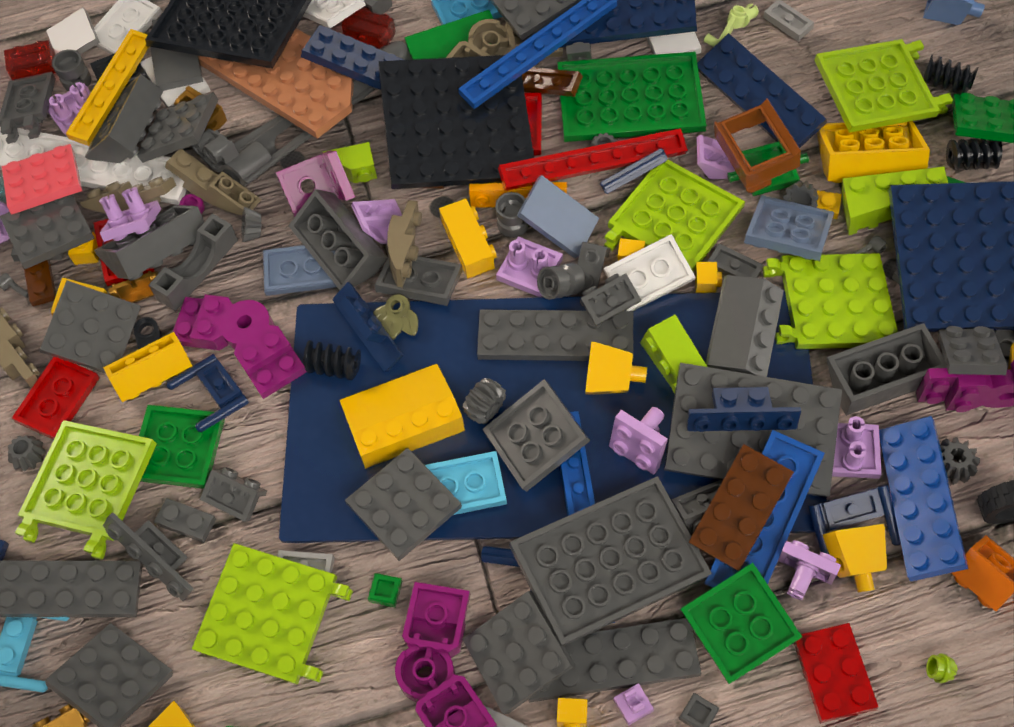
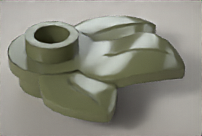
(397, 320)

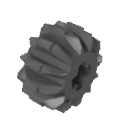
(484, 401)
(966, 459)

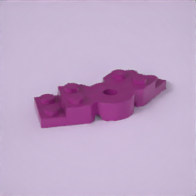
(259, 348)
(967, 391)
(433, 637)

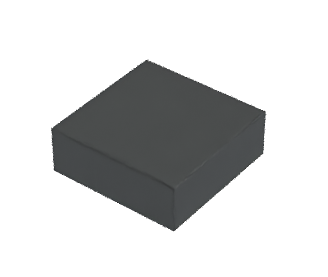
(698, 712)

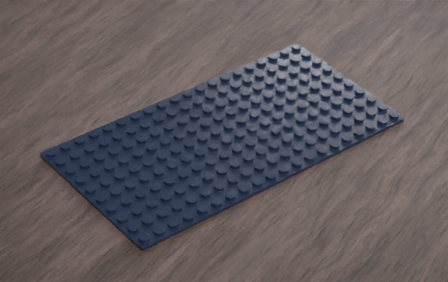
(327, 467)

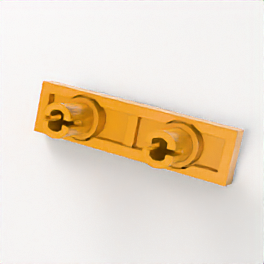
(488, 193)

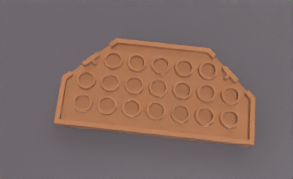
(294, 88)

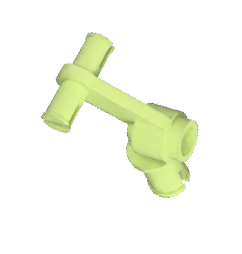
(736, 19)

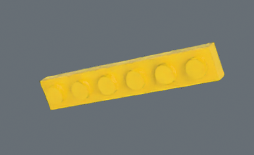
(108, 88)

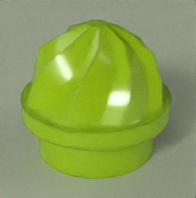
(941, 668)

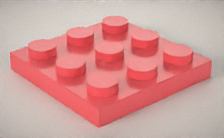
(41, 179)

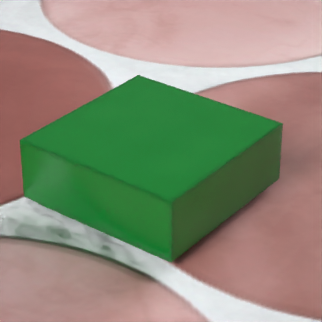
(385, 590)

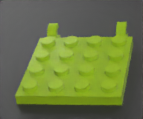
(879, 85)
(675, 204)
(833, 300)
(84, 481)
(267, 614)

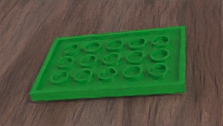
(634, 97)

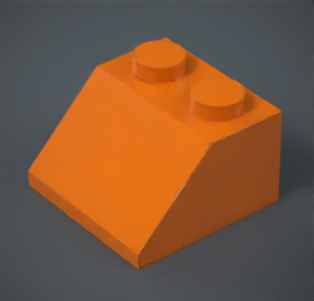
(988, 573)

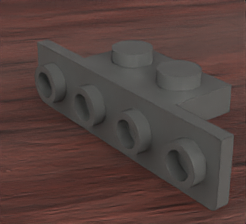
(153, 551)

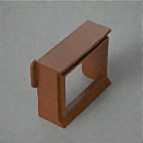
(760, 175)

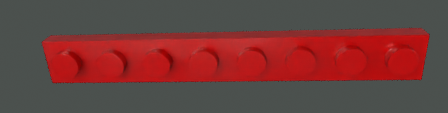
(590, 159)

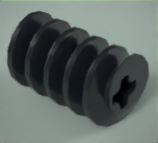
(950, 75)
(974, 152)
(331, 362)

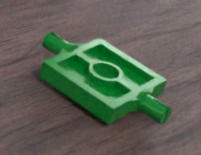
(763, 153)

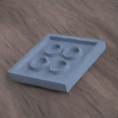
(789, 228)

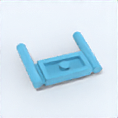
(14, 646)

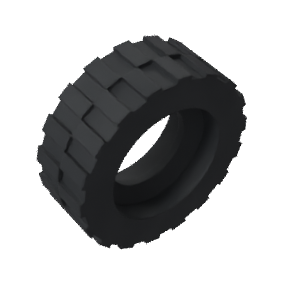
(997, 503)

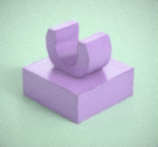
(633, 704)

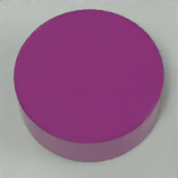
(192, 200)

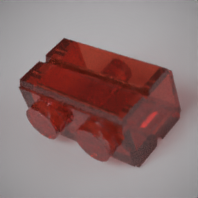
(369, 27)
(29, 60)

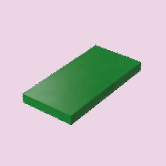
(442, 39)

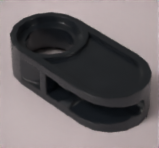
(143, 340)

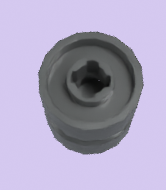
(71, 68)
(507, 220)
(560, 281)

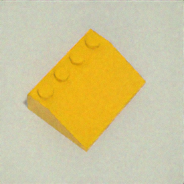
(871, 150)
(402, 415)

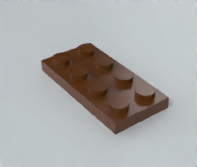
(741, 507)

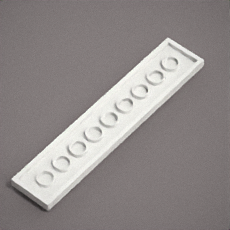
(91, 172)

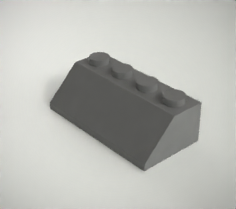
(126, 122)
(328, 226)
(165, 238)
(745, 325)
(884, 368)

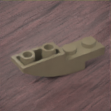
(213, 188)
(148, 193)
(402, 242)
(11, 352)

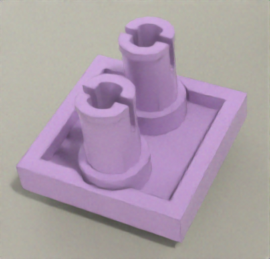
(67, 106)
(135, 219)
(524, 263)
(639, 439)
(857, 450)
(807, 566)

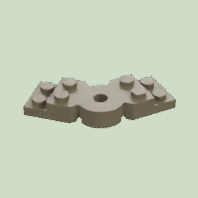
(487, 31)

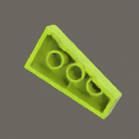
(867, 197)
(668, 347)

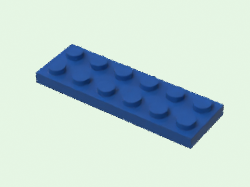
(922, 500)
(771, 540)

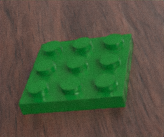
(983, 117)
(181, 452)
(741, 623)

